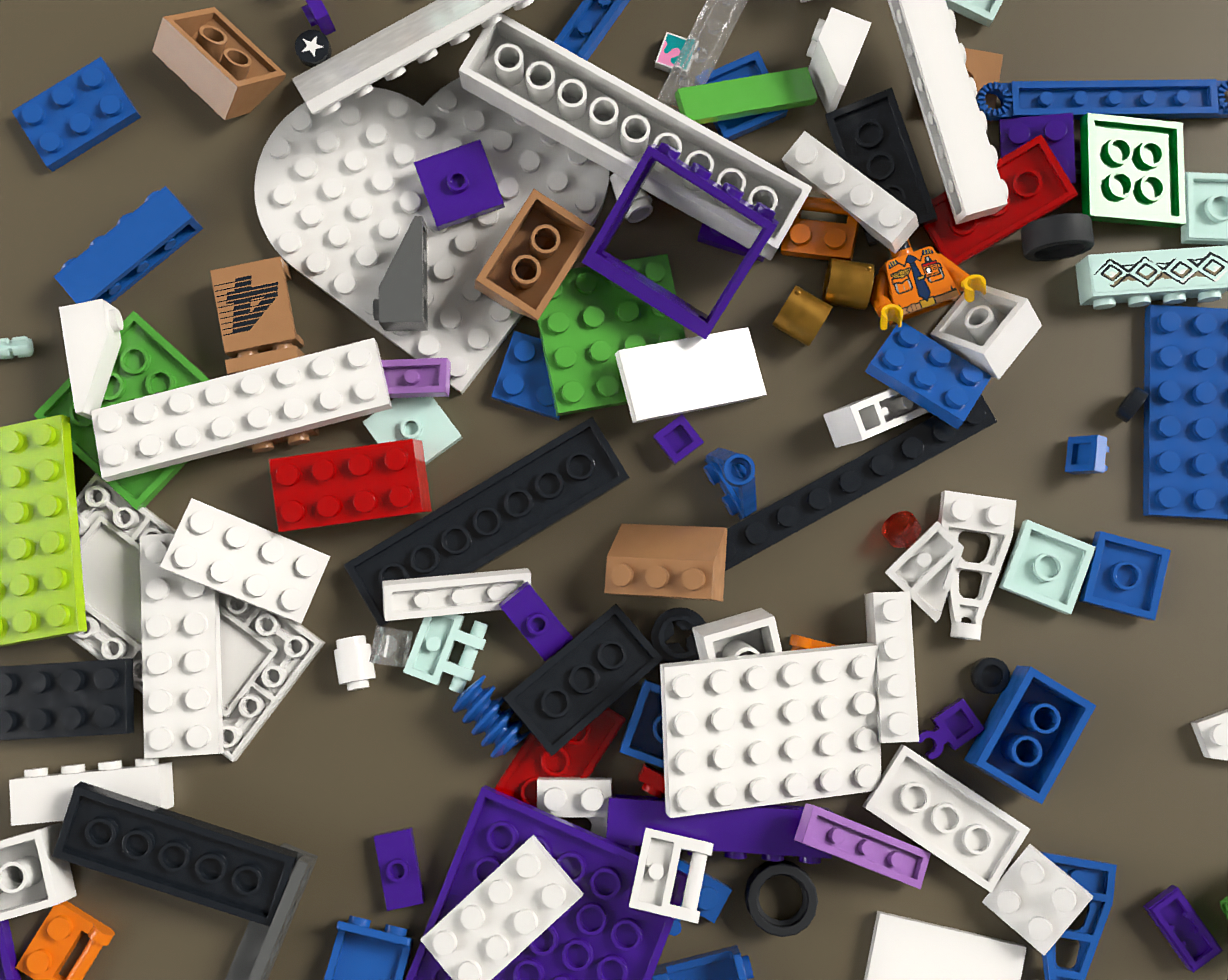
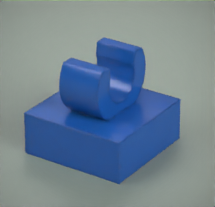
(1086, 454)

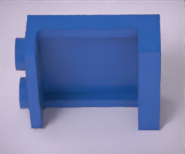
(368, 953)
(713, 965)

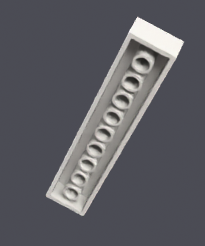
(618, 123)

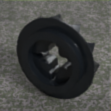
(663, 630)

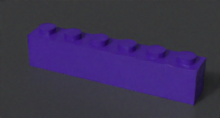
(736, 832)

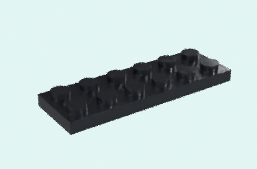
(174, 853)

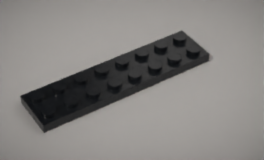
(494, 514)

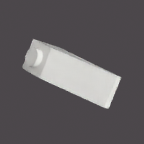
(91, 349)
(870, 417)

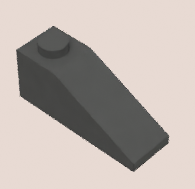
(405, 285)

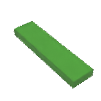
(747, 96)

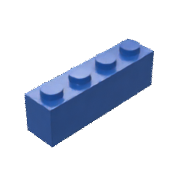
(129, 249)

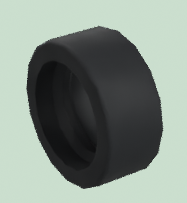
(1057, 237)
(809, 903)

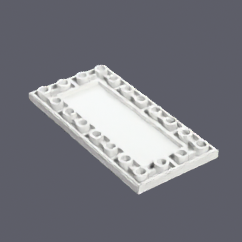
(394, 47)
(258, 648)

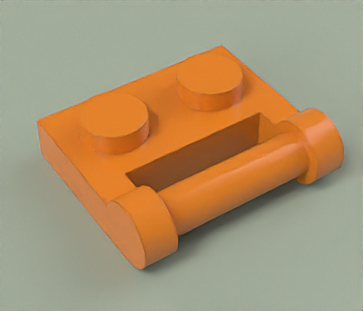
(821, 238)
(57, 941)

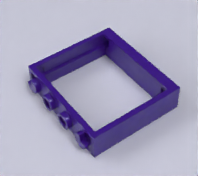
(644, 287)

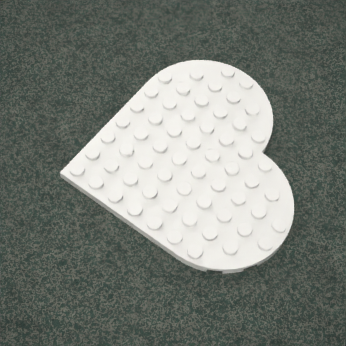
(346, 188)

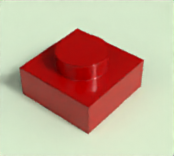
(653, 780)

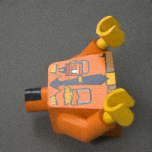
(919, 284)

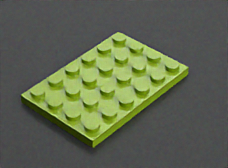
(39, 533)

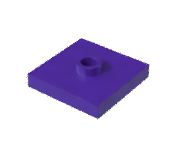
(459, 184)

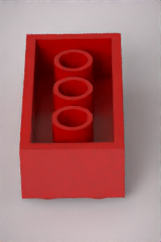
(350, 485)

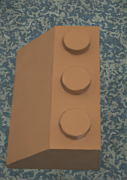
(216, 61)
(533, 256)
(667, 562)

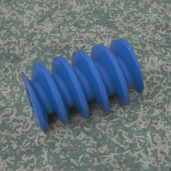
(489, 718)

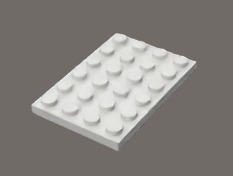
(769, 728)

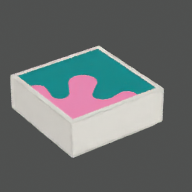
(669, 52)

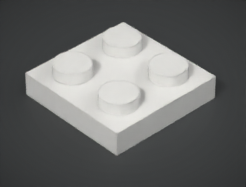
(1037, 899)

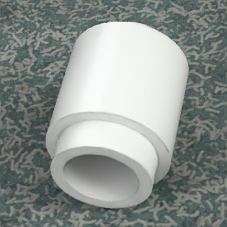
(353, 662)

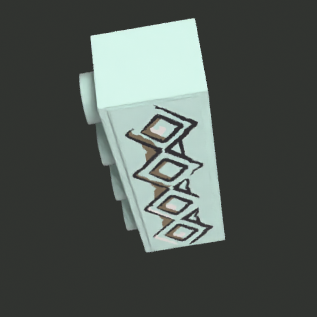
(1153, 276)

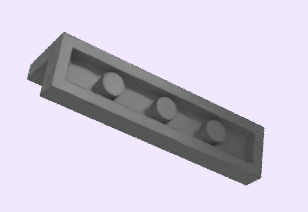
(262, 943)

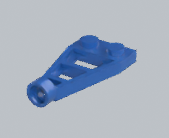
(736, 478)
(1098, 880)

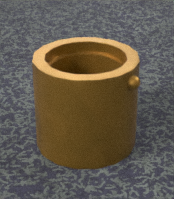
(848, 283)
(802, 316)

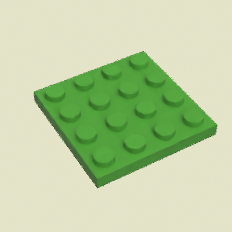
(593, 321)
(141, 369)

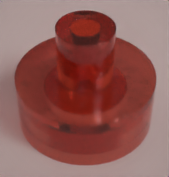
(901, 529)

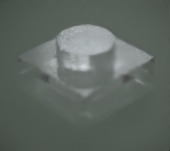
(391, 646)

